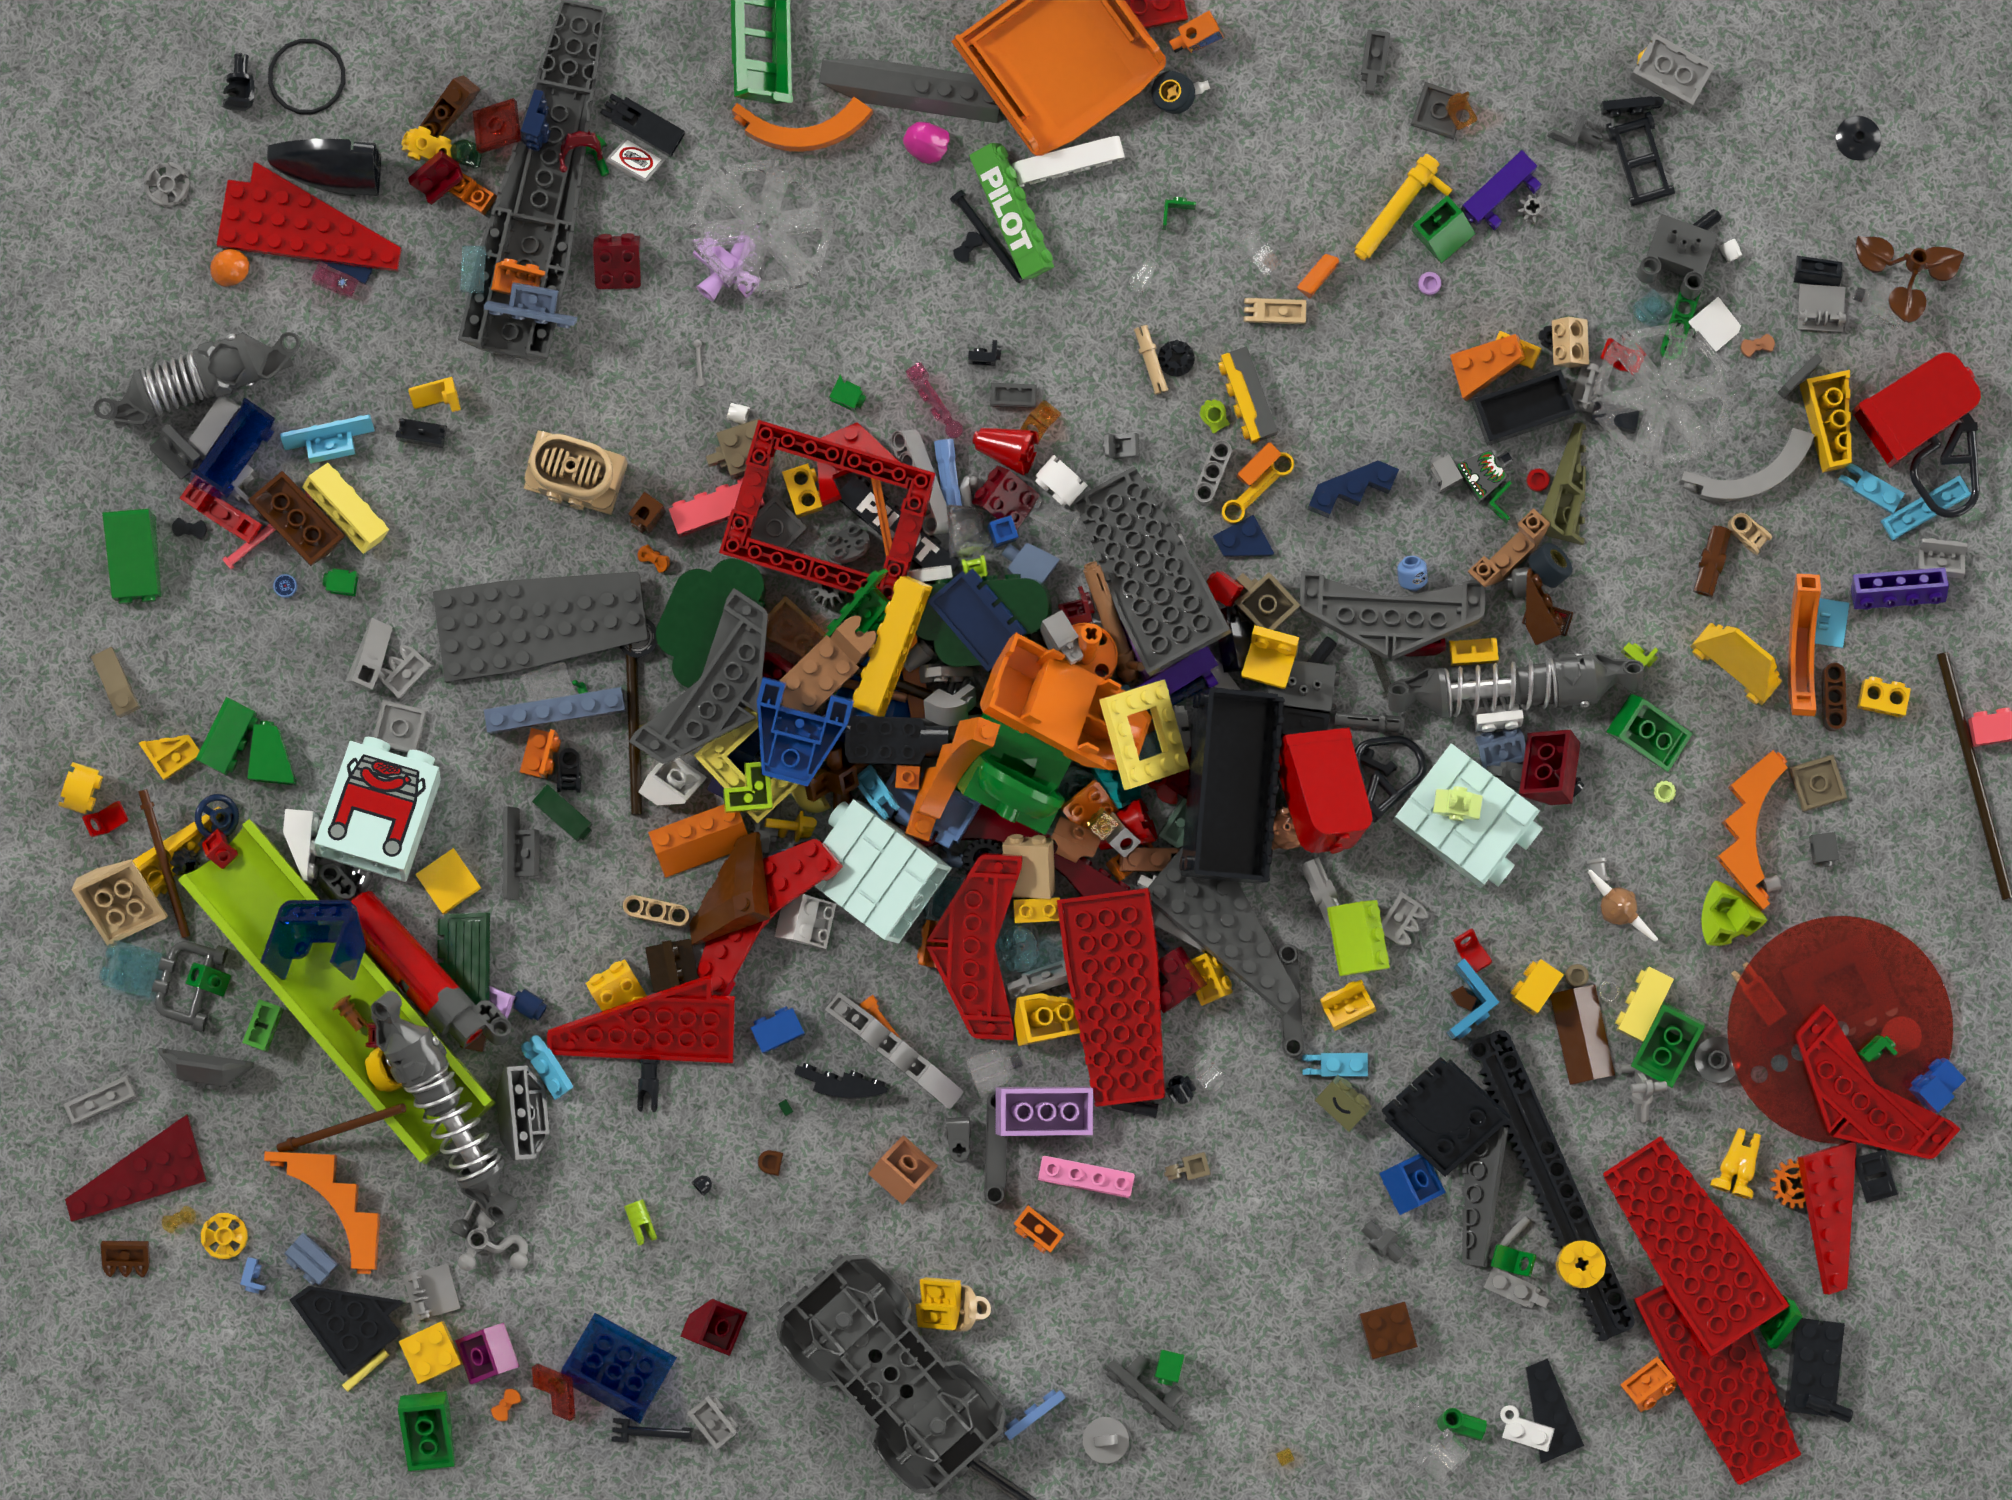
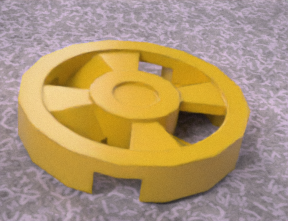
(224, 1236)

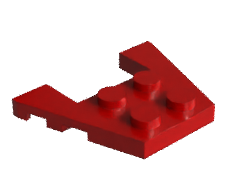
(854, 437)

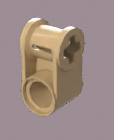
(1750, 533)

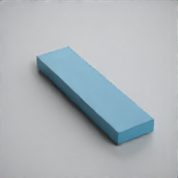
(1919, 512)

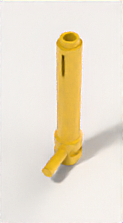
(1416, 180)

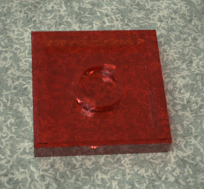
(496, 125)

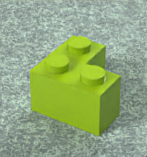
(754, 796)

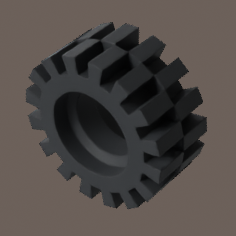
(978, 846)

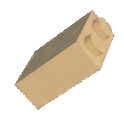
(1038, 868)

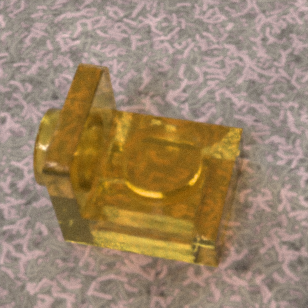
(1102, 823)

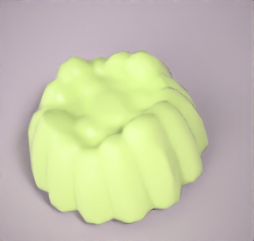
(1664, 791)

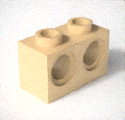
(1570, 342)

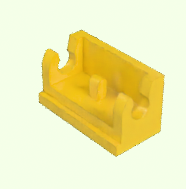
(1473, 652)

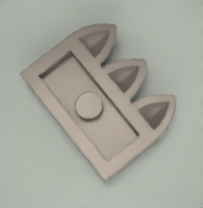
(405, 671)
(1401, 918)

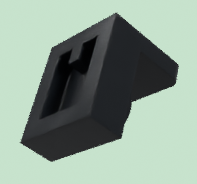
(982, 357)

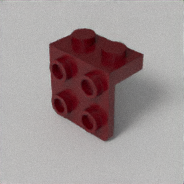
(617, 261)
(1005, 496)

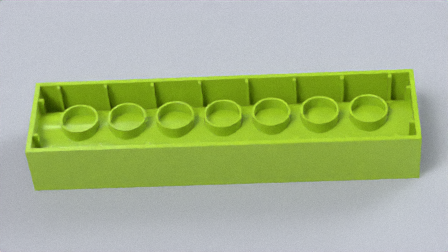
(244, 906)

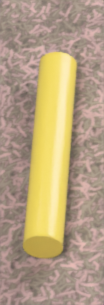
(365, 1370)

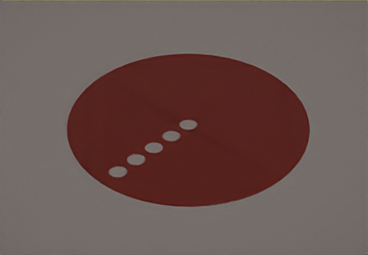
(1867, 980)

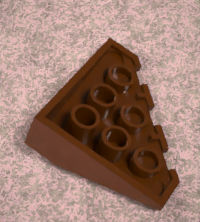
(736, 896)

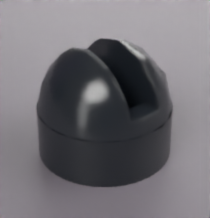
(702, 1184)

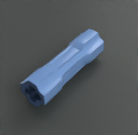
(947, 471)

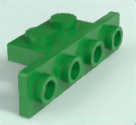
(868, 604)

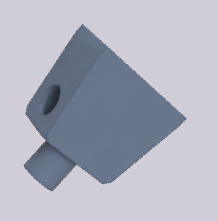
(1030, 562)

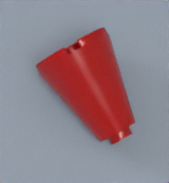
(1008, 447)
(1137, 822)

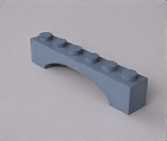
(554, 710)

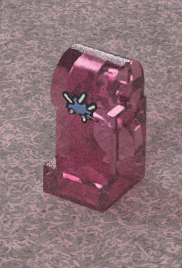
(334, 280)

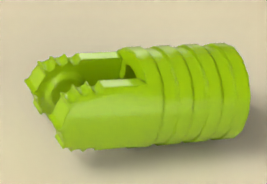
(637, 1216)

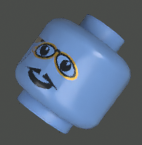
(1412, 573)

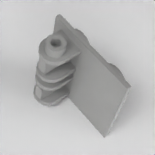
(1821, 308)
(431, 1292)

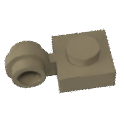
(1193, 1166)

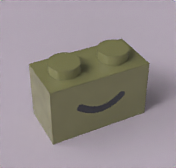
(1343, 1102)

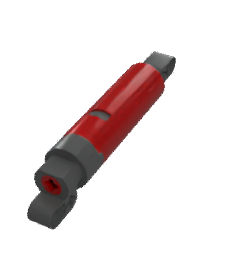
(415, 968)

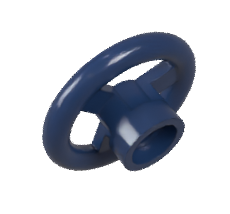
(225, 815)

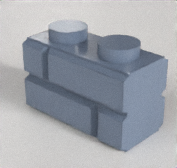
(311, 1259)

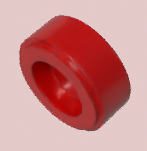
(1538, 480)

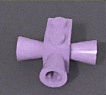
(711, 286)

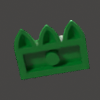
(1780, 1325)

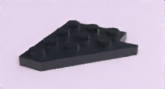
(347, 1323)

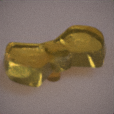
(186, 1215)

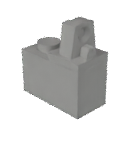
(1059, 634)

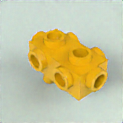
(422, 145)

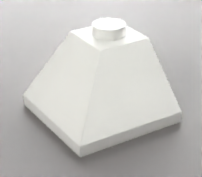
(671, 783)

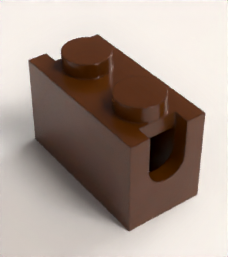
(646, 513)

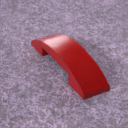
(221, 513)

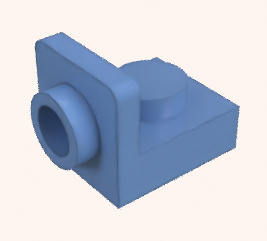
(252, 1271)

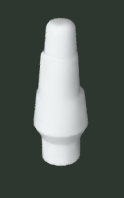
(1200, 87)

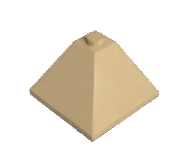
(118, 900)

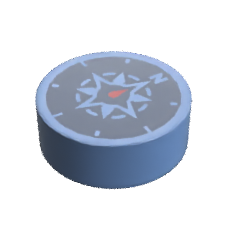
(285, 586)

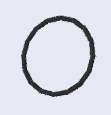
(303, 111)

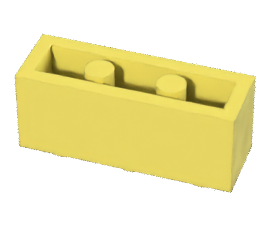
(1643, 1003)

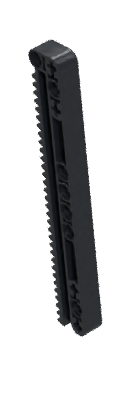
(1529, 1131)

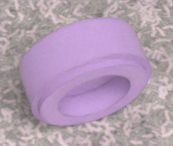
(1429, 283)

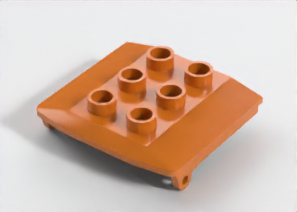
(1060, 64)

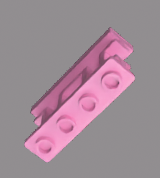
(1086, 1176)

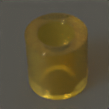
(1285, 1457)

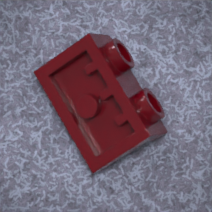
(436, 176)

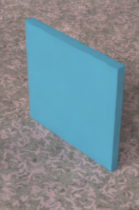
(1831, 622)

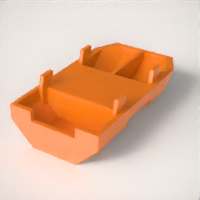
(1056, 702)

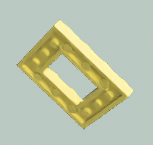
(1115, 712)
(715, 760)

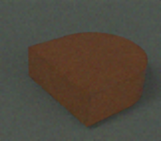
(770, 1162)

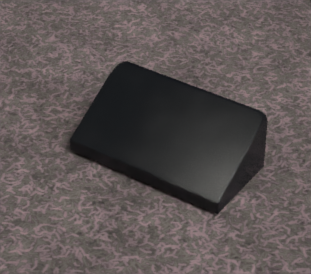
(1817, 271)
(1624, 422)

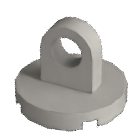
(1105, 1440)

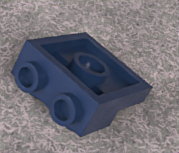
(535, 126)

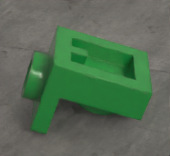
(1872, 1050)

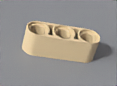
(646, 905)

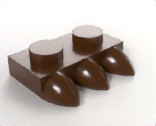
(125, 1256)

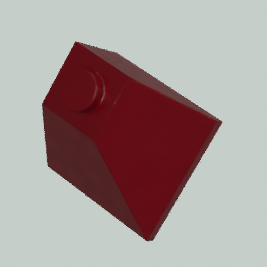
(714, 1326)

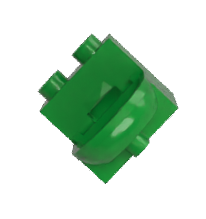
(1017, 778)

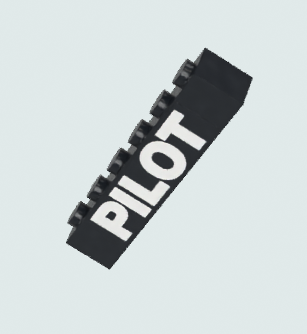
(861, 501)

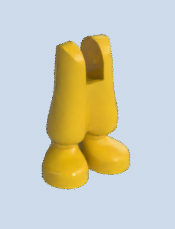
(1740, 1162)

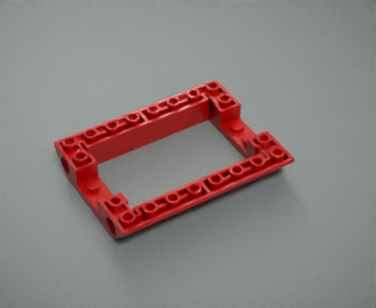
(765, 442)

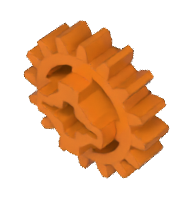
(1789, 1191)

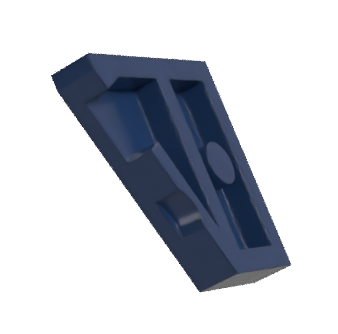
(1243, 540)

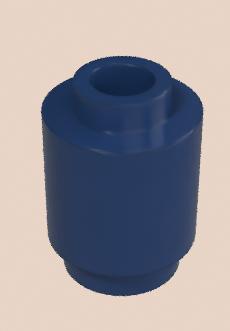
(529, 1005)

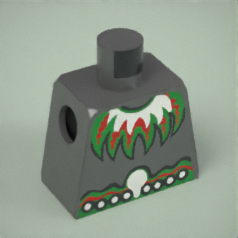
(1484, 473)

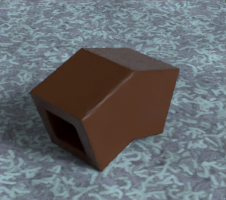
(1463, 999)

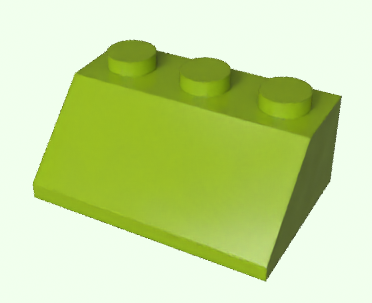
(1358, 938)

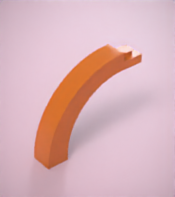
(807, 138)
(1802, 644)

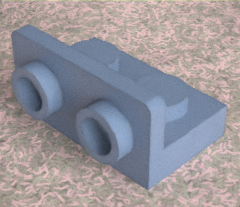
(1501, 747)

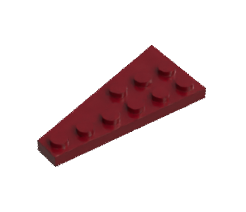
(154, 1169)

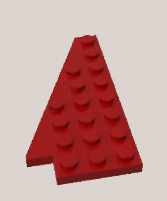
(289, 222)
(666, 1025)

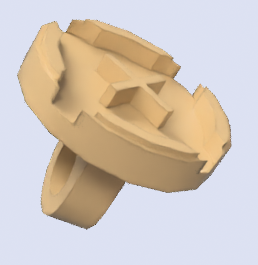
(968, 1309)

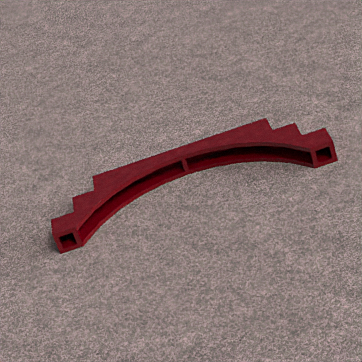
(1084, 878)

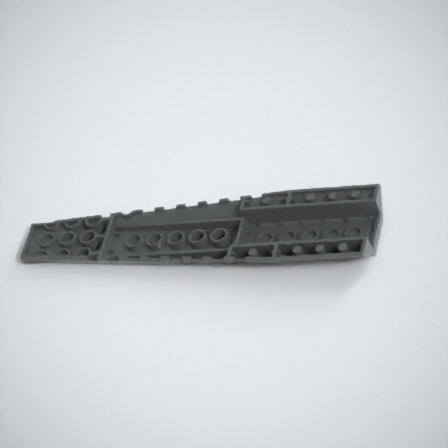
(536, 200)

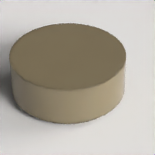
(1576, 975)

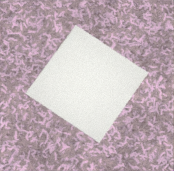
(1716, 324)

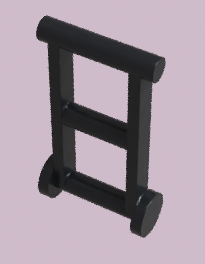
(1648, 124)

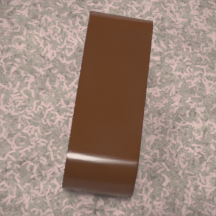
(1839, 687)

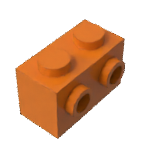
(1039, 1229)

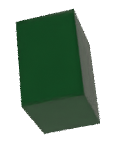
(785, 1107)

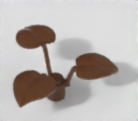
(1904, 302)

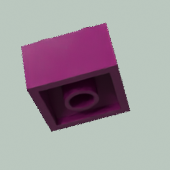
(487, 1353)

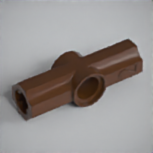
(1712, 561)

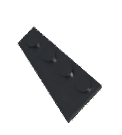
(1551, 1410)

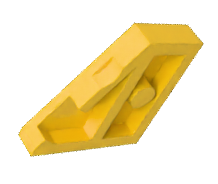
(170, 754)

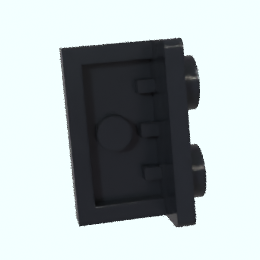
(1303, 721)

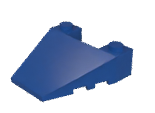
(795, 740)

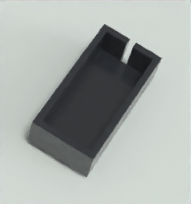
(1523, 407)
(1814, 1363)

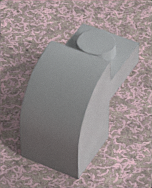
(950, 709)

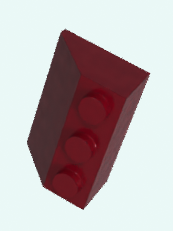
(1550, 767)

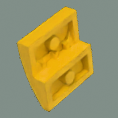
(448, 881)
(939, 1303)

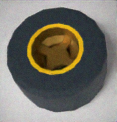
(1165, 89)

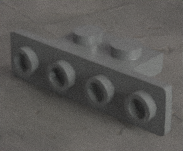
(519, 853)

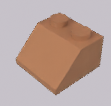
(902, 1169)

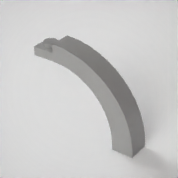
(1757, 484)

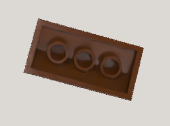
(296, 518)
(1582, 1034)

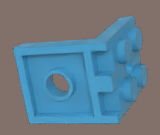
(1482, 993)

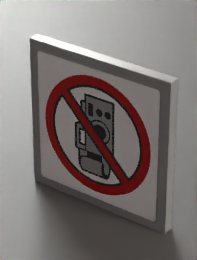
(635, 160)

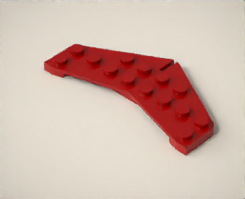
(787, 877)
(970, 960)
(1848, 1092)

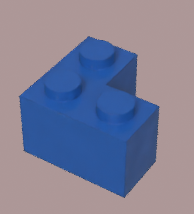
(1937, 1085)

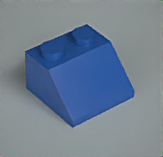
(1412, 1183)

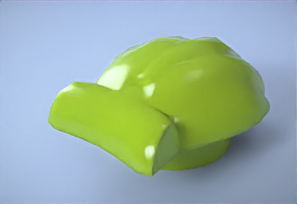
(1214, 415)

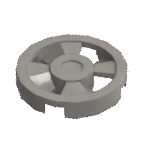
(166, 184)

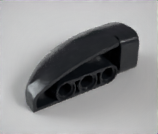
(329, 164)

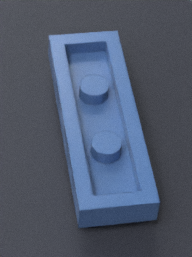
(1033, 1413)

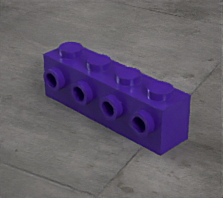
(1899, 588)

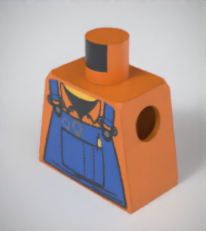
(1206, 30)

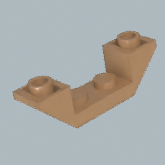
(1513, 553)

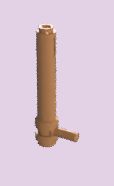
(1126, 665)

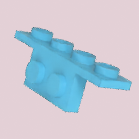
(329, 439)

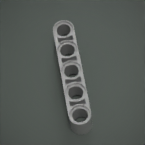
(911, 451)

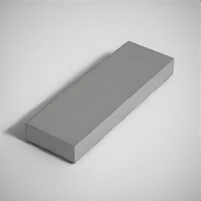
(100, 1100)

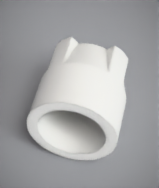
(1730, 250)
(738, 413)

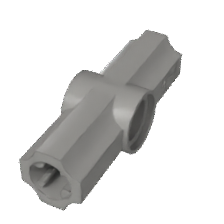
(1320, 887)

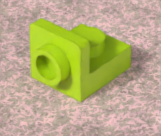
(1636, 653)

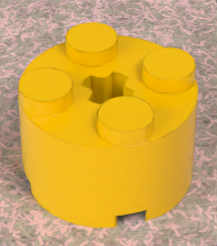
(80, 788)
(380, 1073)
(1574, 1276)

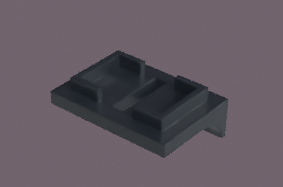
(1880, 1187)

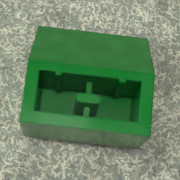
(1443, 229)

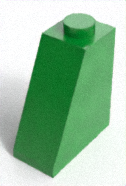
(269, 756)

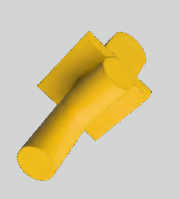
(802, 826)

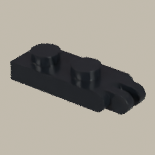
(1635, 106)

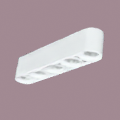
(1069, 160)

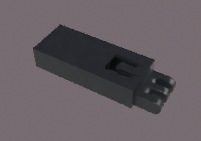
(649, 127)

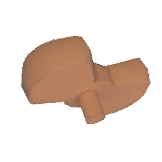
(1765, 343)

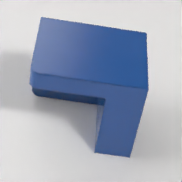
(1002, 531)

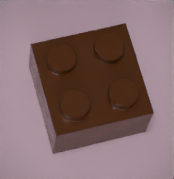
(1387, 1330)

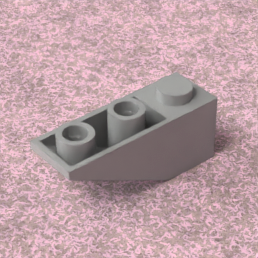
(370, 655)

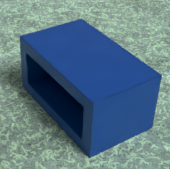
(777, 1030)

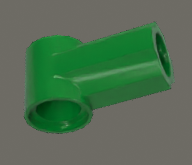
(1464, 1424)

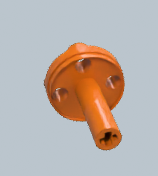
(1096, 655)

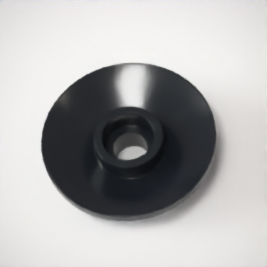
(1850, 145)

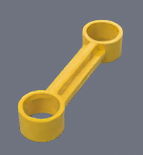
(1257, 489)

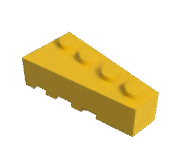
(1829, 418)

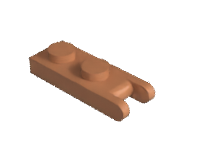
(1147, 859)

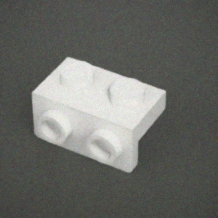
(1498, 719)

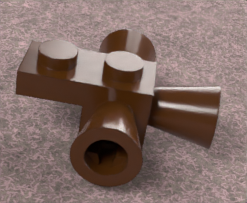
(836, 777)

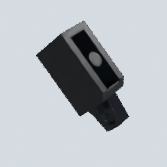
(1235, 645)

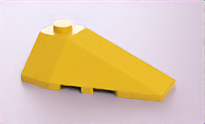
(1044, 1018)

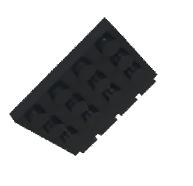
(1444, 1115)

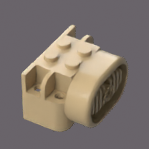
(590, 483)

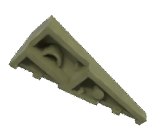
(1567, 492)

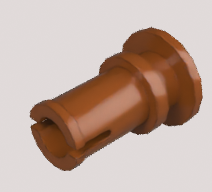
(350, 1013)

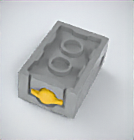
(1671, 72)

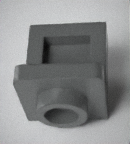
(1121, 445)

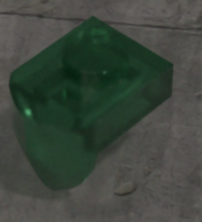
(465, 153)

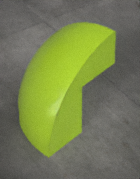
(1728, 915)

